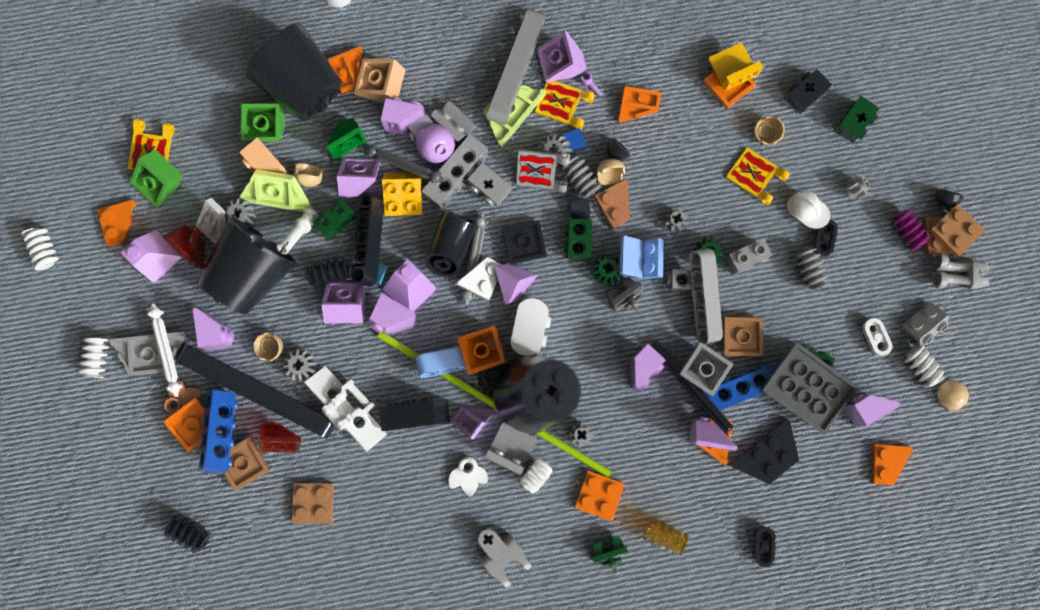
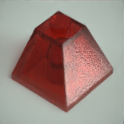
(188, 244)
(277, 438)

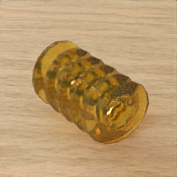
(666, 536)

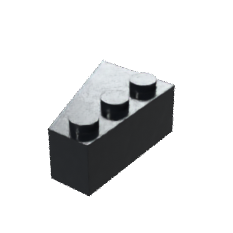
(414, 414)

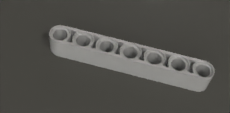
(516, 67)

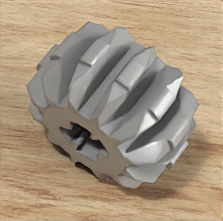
(556, 142)
(243, 207)
(295, 360)

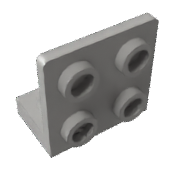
(511, 448)

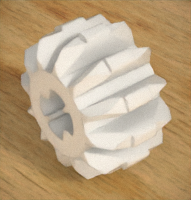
(535, 475)

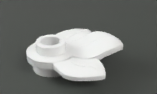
(468, 479)

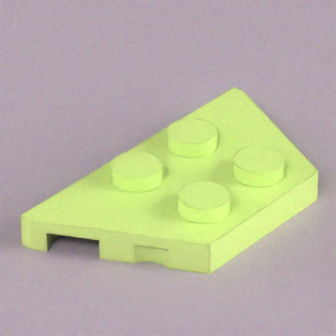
(524, 104)
(275, 191)

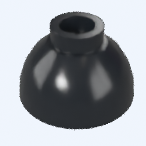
(616, 150)
(948, 199)

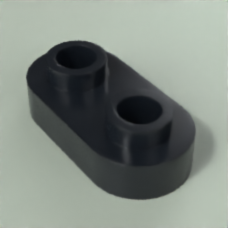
(826, 239)
(764, 546)

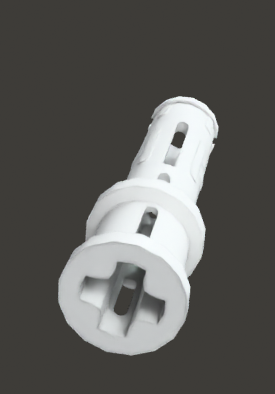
(302, 226)

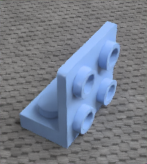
(641, 257)

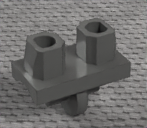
(628, 298)

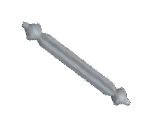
(475, 252)

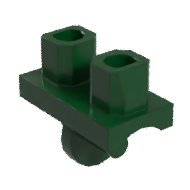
(600, 554)

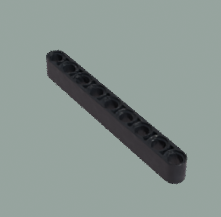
(255, 391)

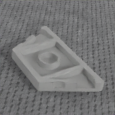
(141, 353)

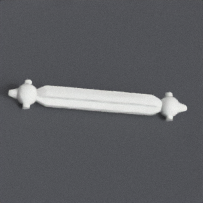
(164, 350)

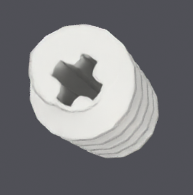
(39, 248)
(93, 357)
(925, 366)

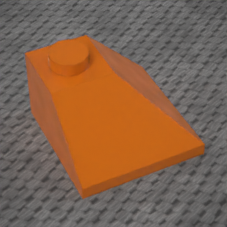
(482, 350)

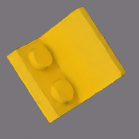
(734, 66)
(402, 194)

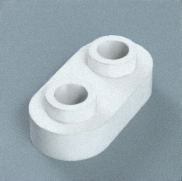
(878, 336)

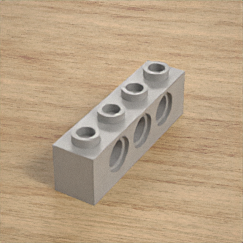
(469, 146)

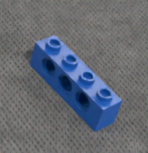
(750, 388)
(208, 460)

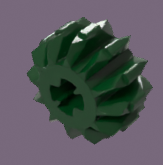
(714, 246)
(601, 272)

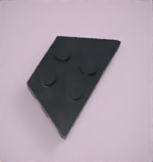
(770, 455)

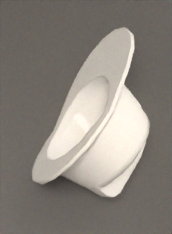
(809, 209)

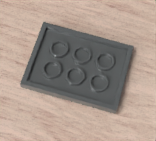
(810, 388)

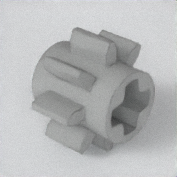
(857, 187)
(681, 218)
(575, 434)

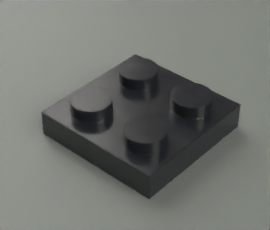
(524, 242)

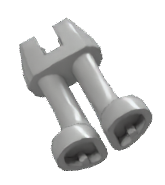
(971, 269)

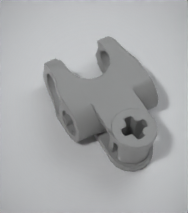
(500, 553)

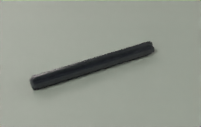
(696, 393)

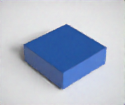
(576, 139)

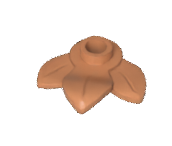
(183, 398)

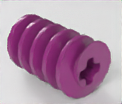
(911, 229)

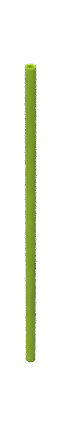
(490, 401)

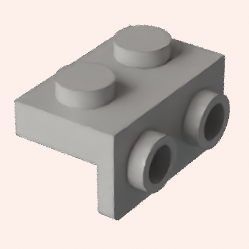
(926, 324)

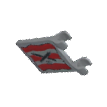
(538, 169)

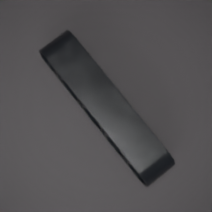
(367, 239)

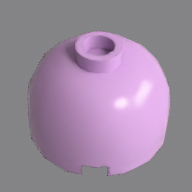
(435, 143)

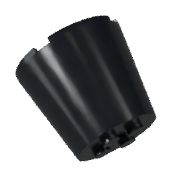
(295, 73)
(243, 267)
(522, 396)

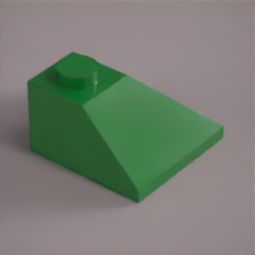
(345, 138)

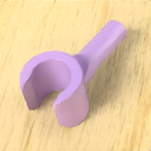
(589, 82)

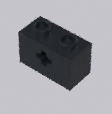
(817, 86)

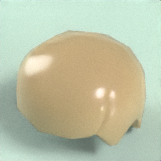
(769, 130)
(610, 171)
(307, 174)
(268, 346)
(952, 395)

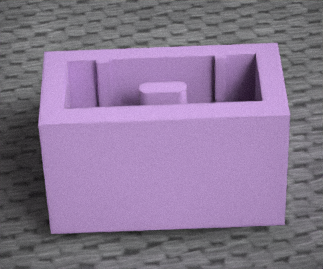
(399, 115)
(643, 365)

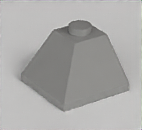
(705, 368)

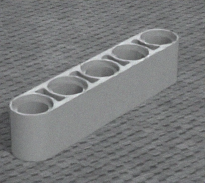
(705, 296)

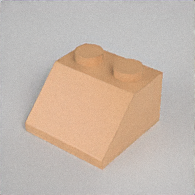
(379, 79)
(259, 157)

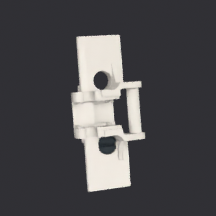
(341, 413)

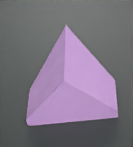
(513, 281)
(472, 419)

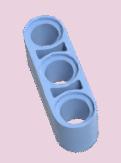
(440, 362)

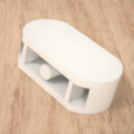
(530, 327)

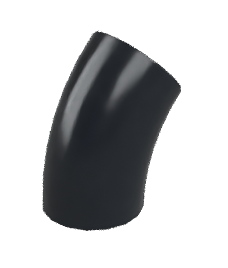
(450, 244)

